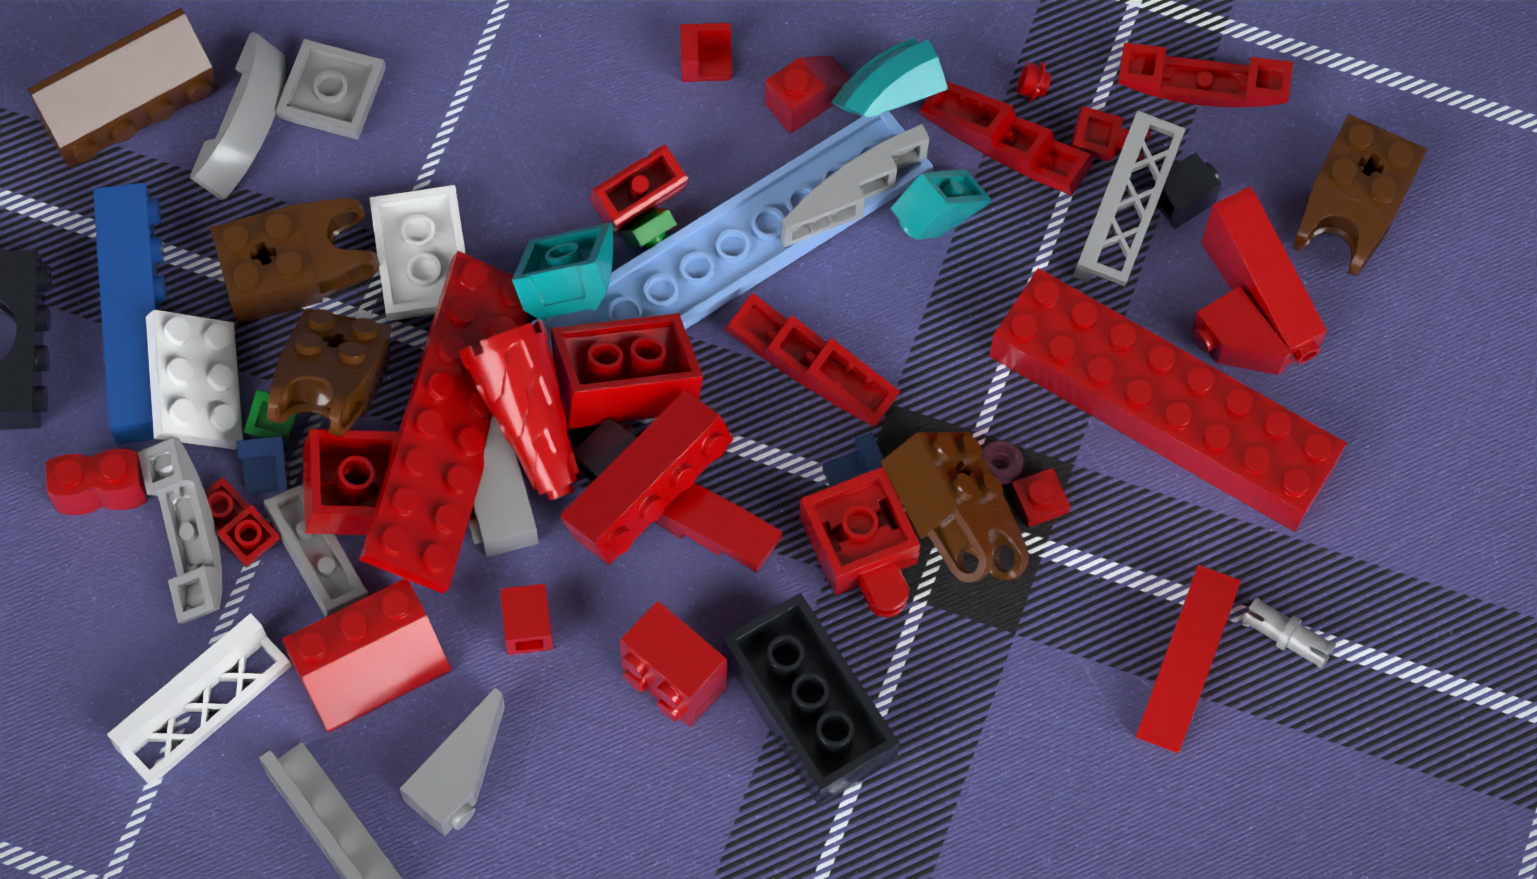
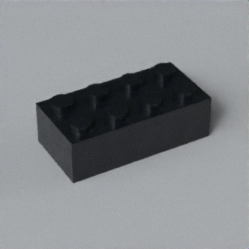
(810, 699)

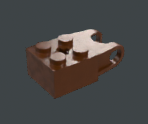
(1360, 189)
(289, 257)
(330, 369)
(956, 502)

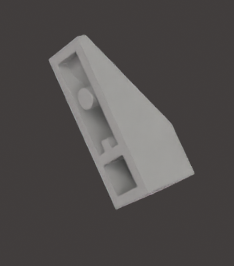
(501, 504)
(452, 776)

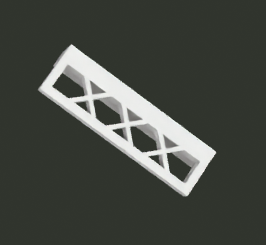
(187, 688)

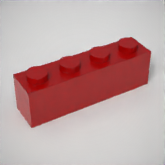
(647, 477)

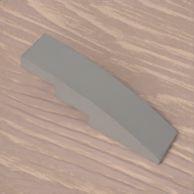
(844, 192)

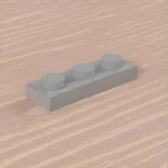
(315, 555)

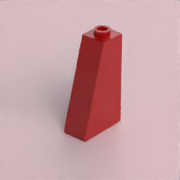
(1252, 257)

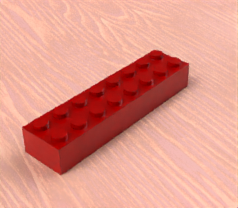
(1166, 399)

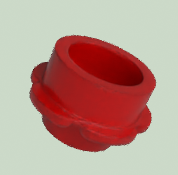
(1033, 81)

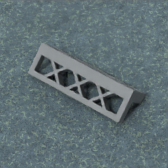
(1112, 198)
(327, 815)

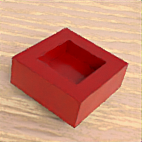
(1040, 497)

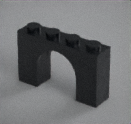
(22, 299)

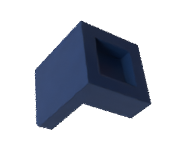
(861, 461)
(265, 464)

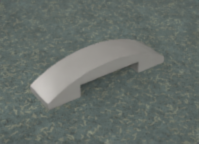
(247, 120)
(189, 528)

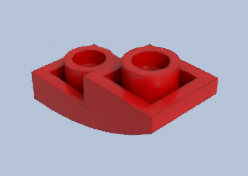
(238, 525)

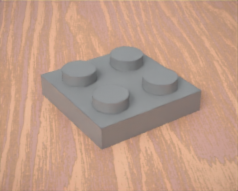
(330, 89)

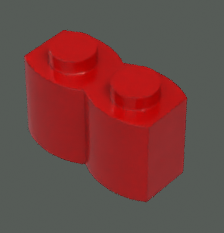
(87, 483)

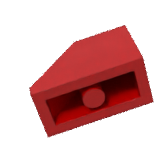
(804, 90)
(1239, 335)

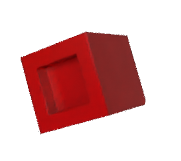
(706, 52)
(526, 619)

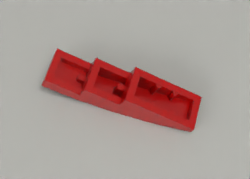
(1010, 140)
(812, 361)
(720, 526)
(1188, 659)

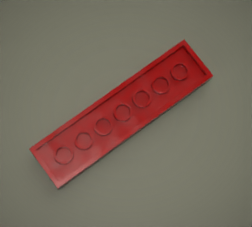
(442, 433)

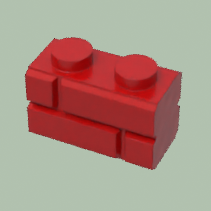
(638, 188)

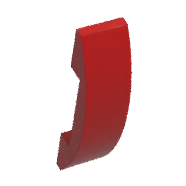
(1203, 81)

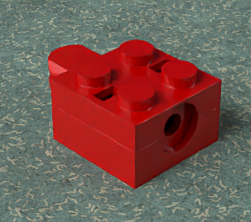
(856, 542)

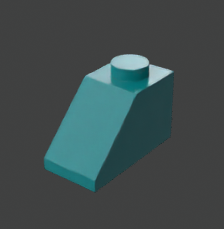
(939, 203)

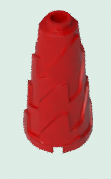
(522, 393)

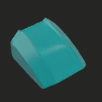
(893, 80)
(565, 271)

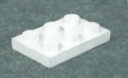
(415, 245)
(194, 379)

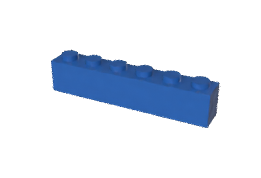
(128, 293)

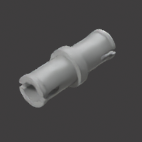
(1288, 633)

